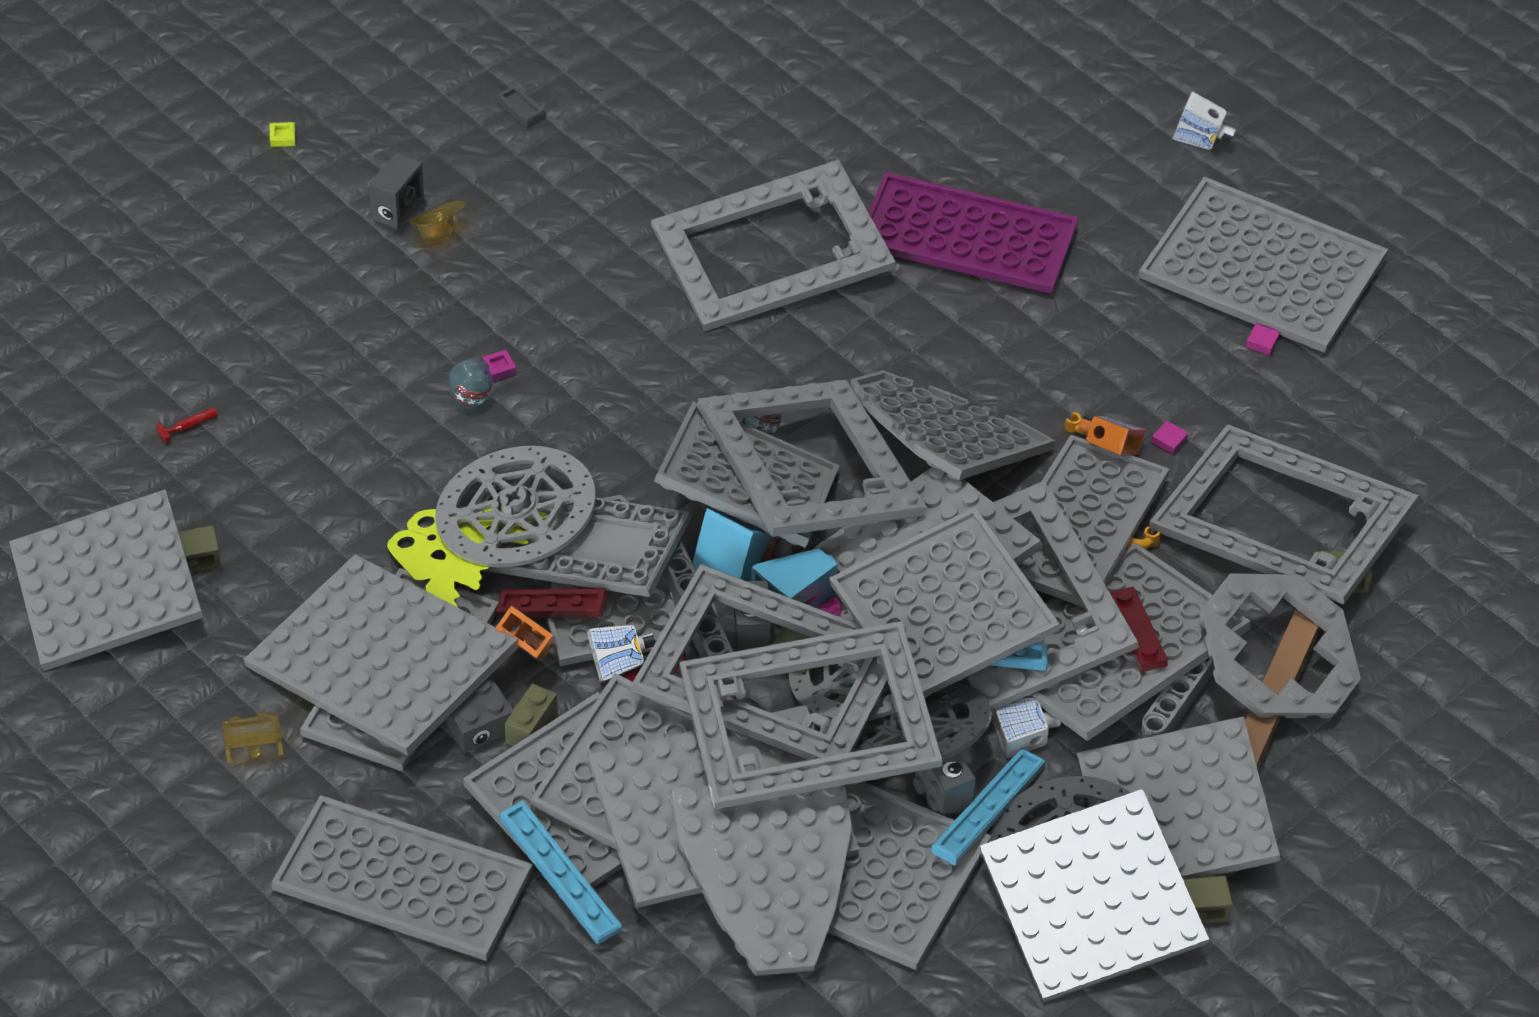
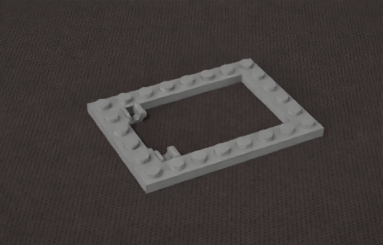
(862, 258)
(1383, 505)
(783, 513)
(707, 585)
(1095, 645)
(726, 774)

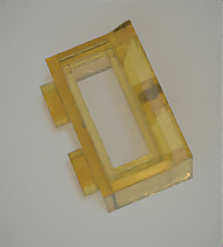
(251, 733)

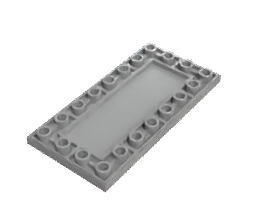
(617, 551)

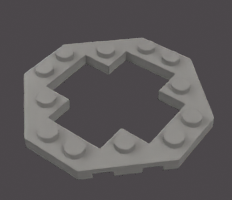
(1334, 646)

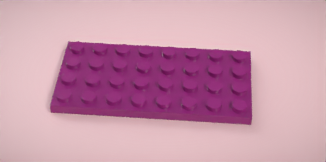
(972, 232)

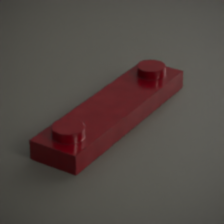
(554, 603)
(1150, 651)

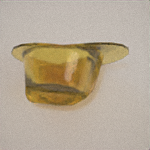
(438, 222)

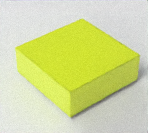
(282, 134)

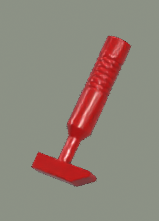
(186, 423)

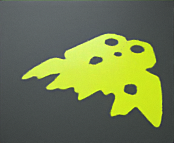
(445, 572)

